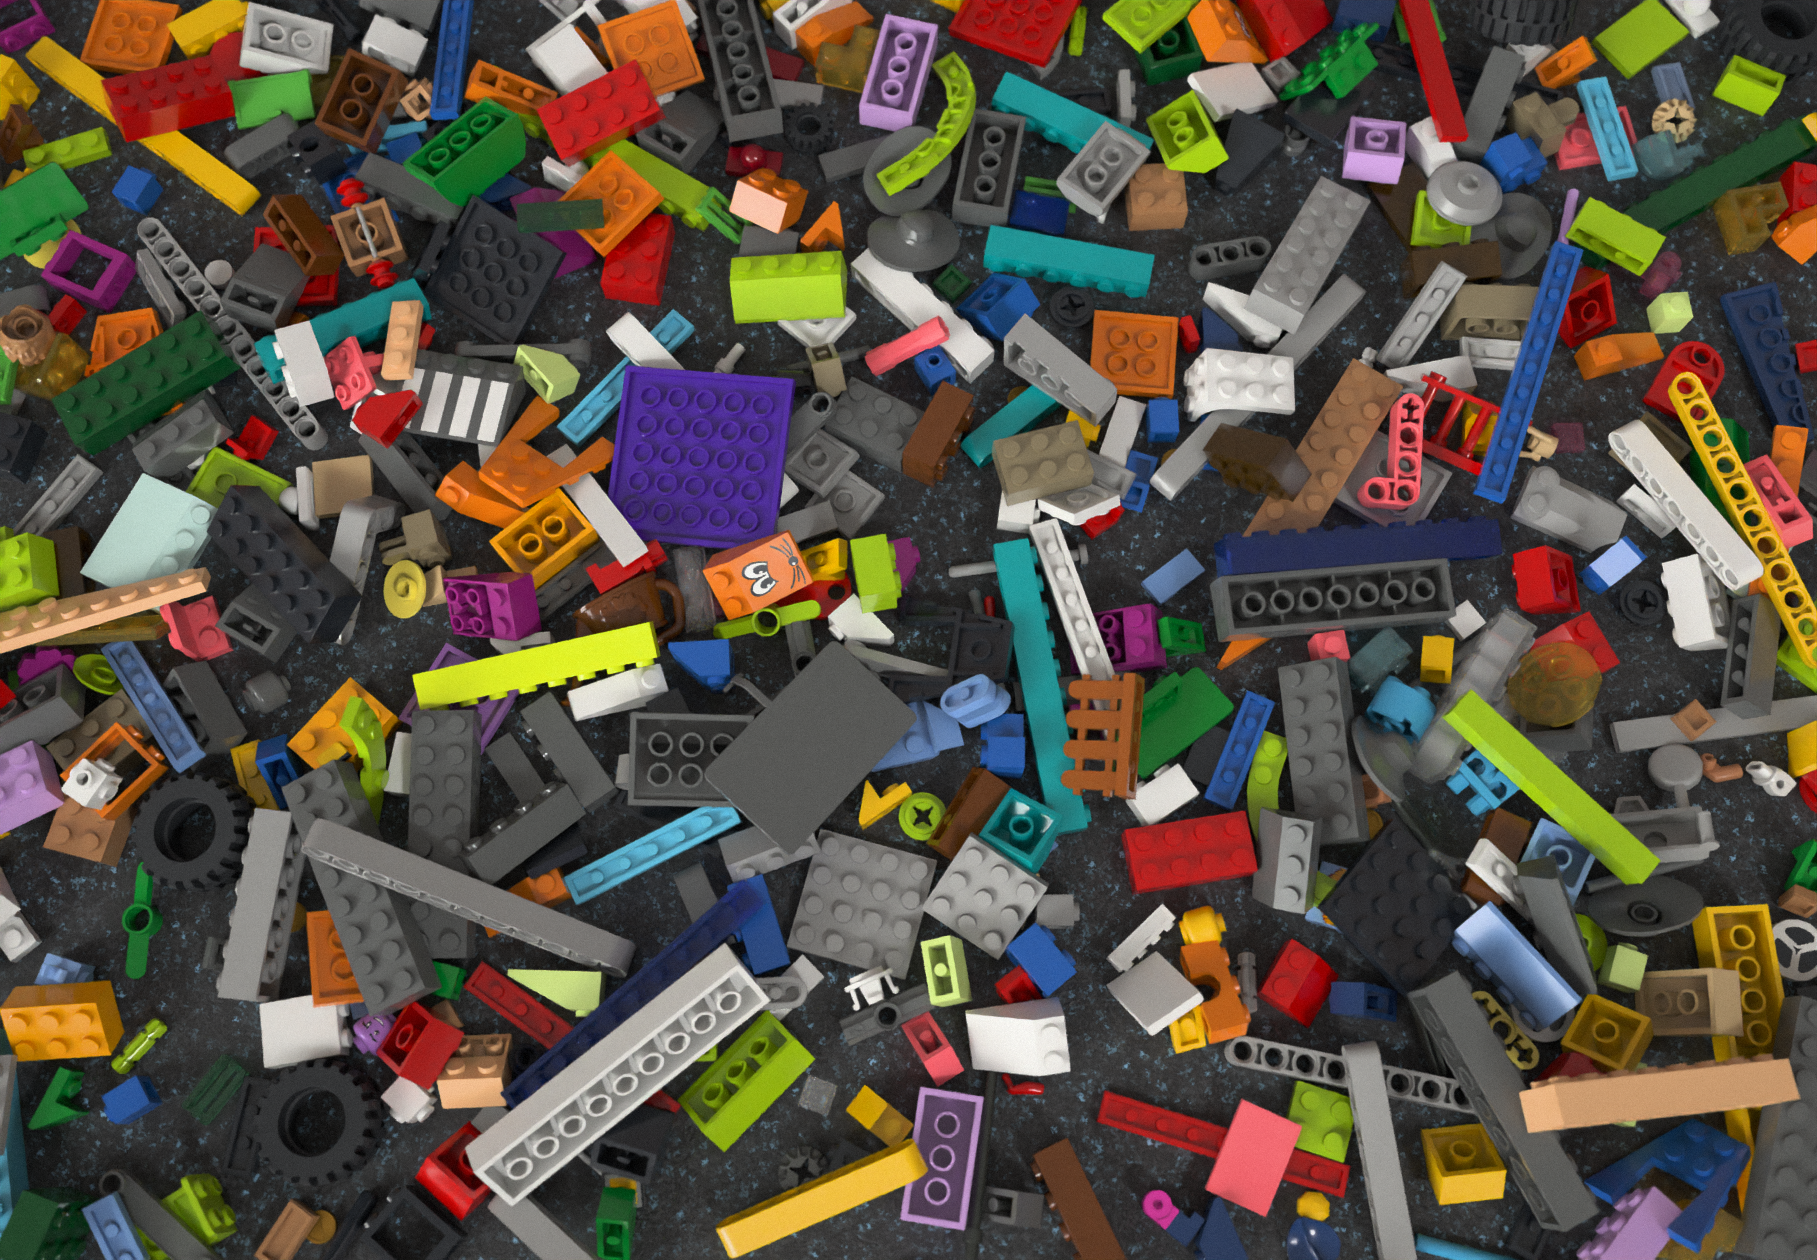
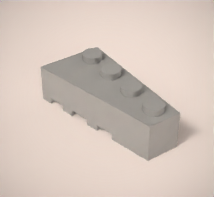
(1057, 371)

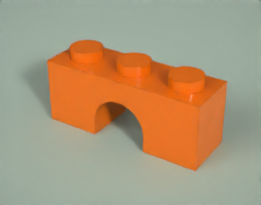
(1207, 965)

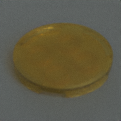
(1555, 684)

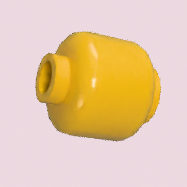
(1202, 925)

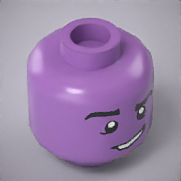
(372, 1032)

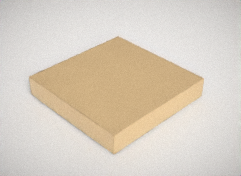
(339, 482)

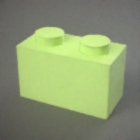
(946, 971)

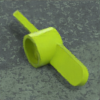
(785, 616)

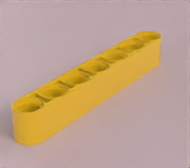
(822, 1198)

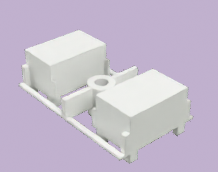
(568, 59)

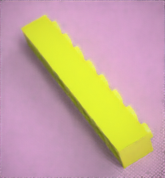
(537, 665)

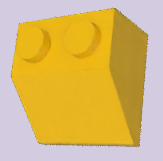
(15, 86)
(1463, 1164)

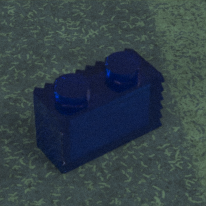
(1040, 212)

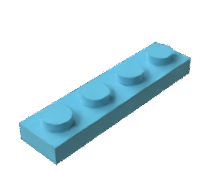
(1607, 129)

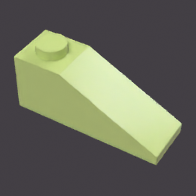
(571, 989)

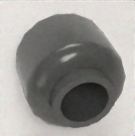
(266, 692)

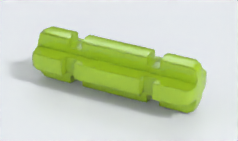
(1077, 32)
(139, 1046)

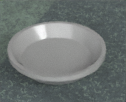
(1464, 193)

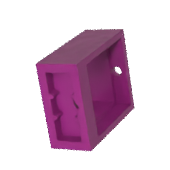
(27, 30)
(110, 285)

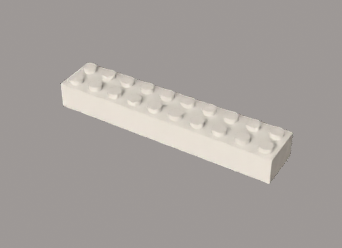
(616, 1075)

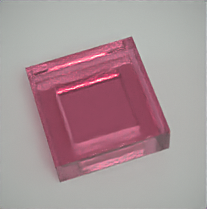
(1569, 437)

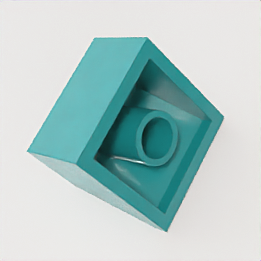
(1023, 830)

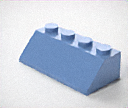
(1514, 968)

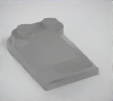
(1102, 169)
(1567, 510)

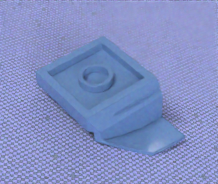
(925, 739)

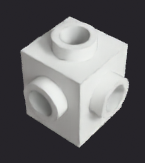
(92, 783)

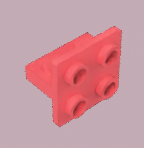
(352, 371)

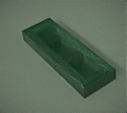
(560, 215)

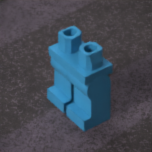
(1485, 780)

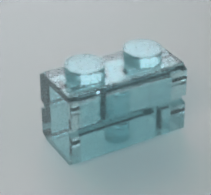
(1377, 659)

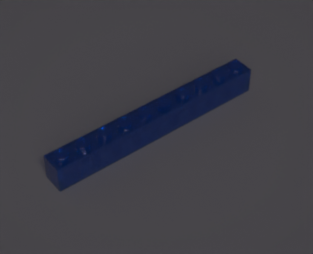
(1352, 547)
(656, 976)

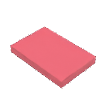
(1579, 146)
(1253, 1157)

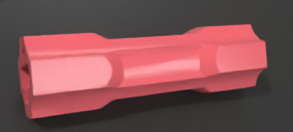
(924, 337)

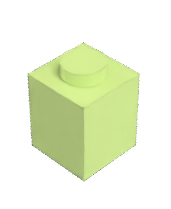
(1669, 312)
(1623, 968)

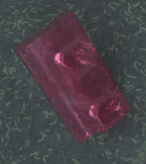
(1661, 274)

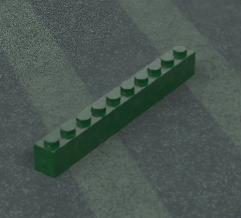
(1706, 185)

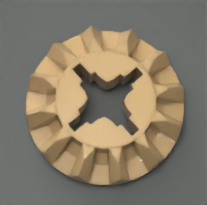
(1668, 110)

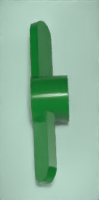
(138, 940)

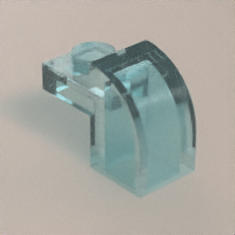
(1659, 156)

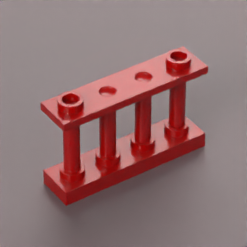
(1437, 444)

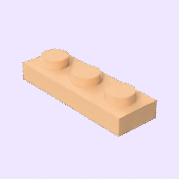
(402, 340)

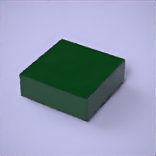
(951, 283)

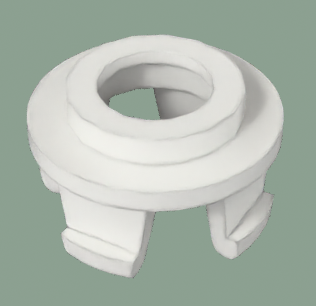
(870, 985)

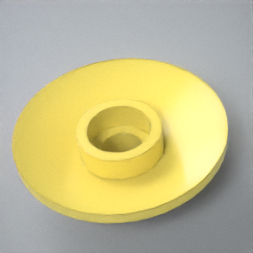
(404, 589)

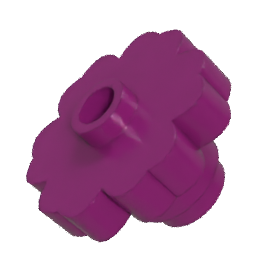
(44, 660)

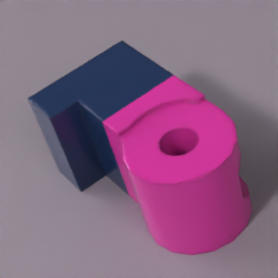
(1159, 1208)

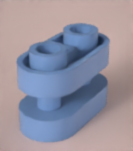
(975, 701)

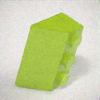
(1187, 136)

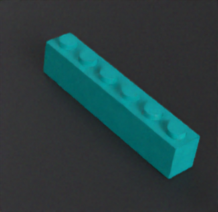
(1053, 115)
(1068, 261)
(364, 319)

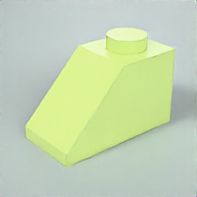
(547, 372)

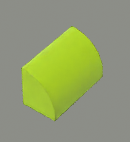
(1749, 85)

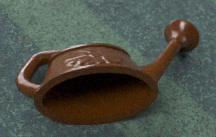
(628, 606)

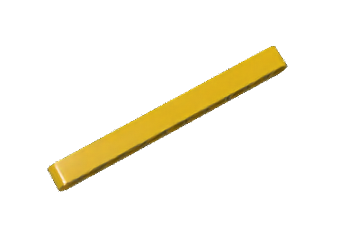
(170, 146)
(1750, 503)

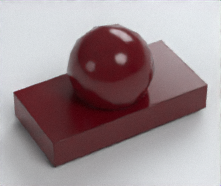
(751, 158)

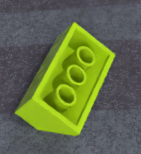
(788, 287)
(745, 1080)

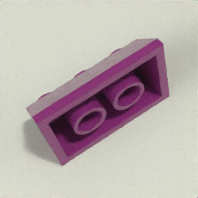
(578, 250)

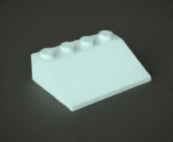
(151, 536)

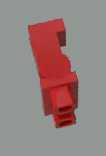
(616, 575)

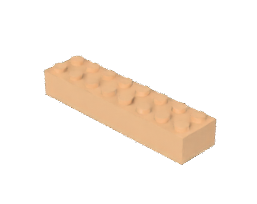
(1657, 1092)

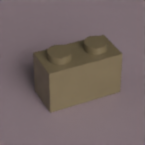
(826, 369)

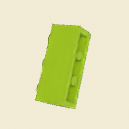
(1615, 236)

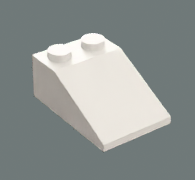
(284, 41)
(1019, 1038)

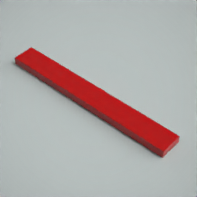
(1434, 71)
(533, 1016)
(1208, 1138)

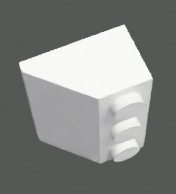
(1696, 604)

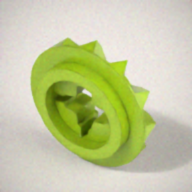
(924, 803)

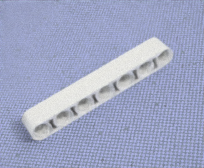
(1686, 505)

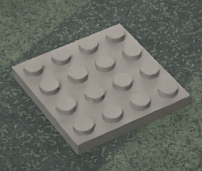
(862, 904)

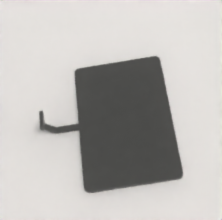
(809, 746)

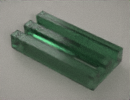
(197, 1111)

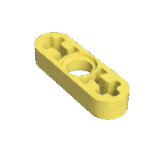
(1514, 1031)

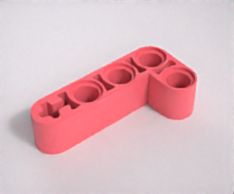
(1399, 451)

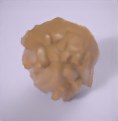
(26, 335)

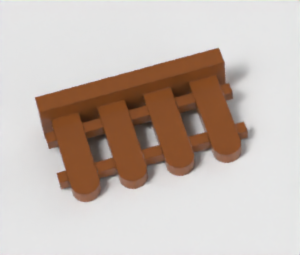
(1124, 751)

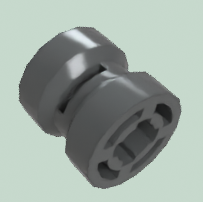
(1294, 141)

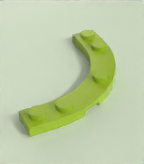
(951, 127)
(367, 734)
(1263, 792)

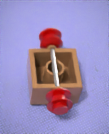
(368, 235)

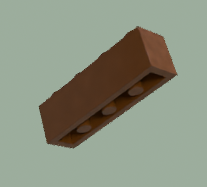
(1076, 1203)

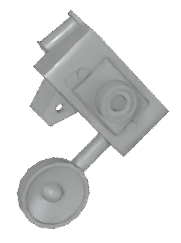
(1677, 832)

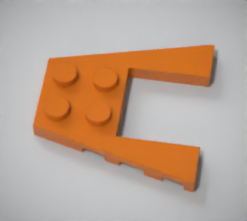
(120, 334)
(527, 474)

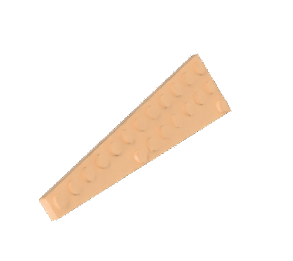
(58, 617)

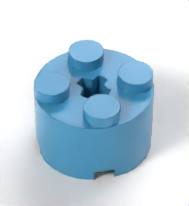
(1402, 709)

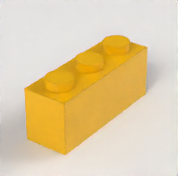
(202, 27)

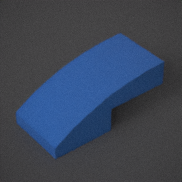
(1144, 467)

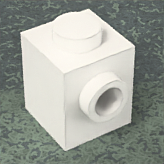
(409, 1101)

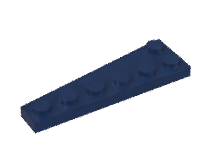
(1764, 345)

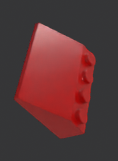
(1284, 24)

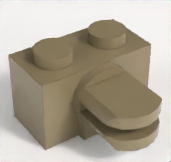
(1542, 122)
(422, 541)

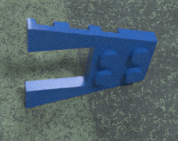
(1692, 1154)

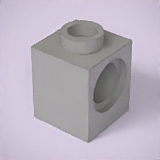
(1057, 911)

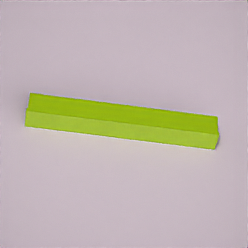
(1551, 789)

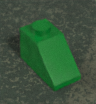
(616, 1223)

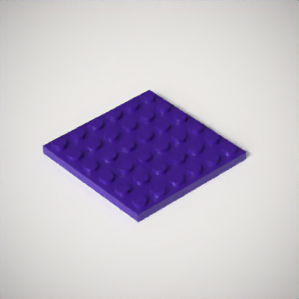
(701, 455)

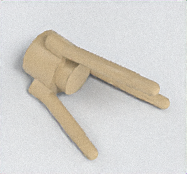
(1540, 445)

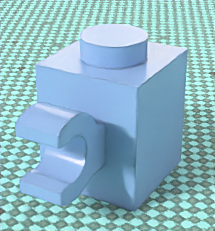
(63, 970)

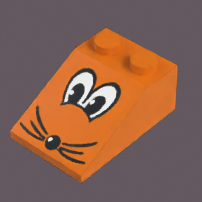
(1225, 33)
(757, 574)

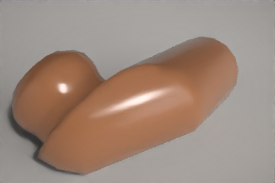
(1717, 773)

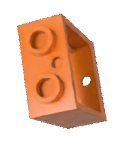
(104, 746)

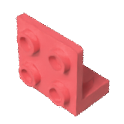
(195, 629)

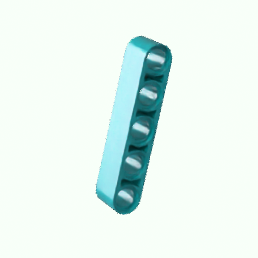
(1014, 419)

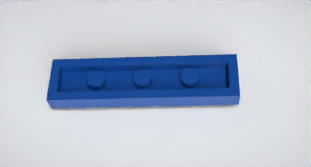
(1239, 751)

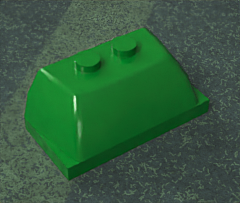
(470, 152)

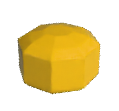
(1313, 1206)

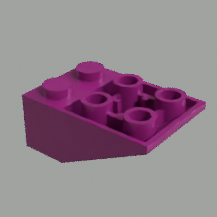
(493, 605)
(1130, 639)

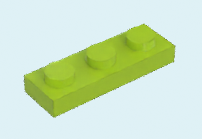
(70, 150)

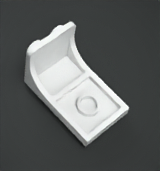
(1239, 382)

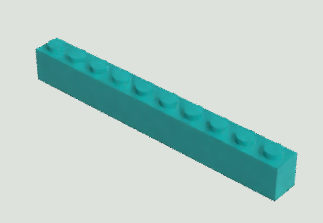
(1038, 679)

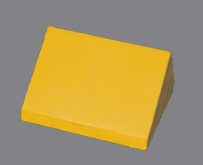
(1802, 750)

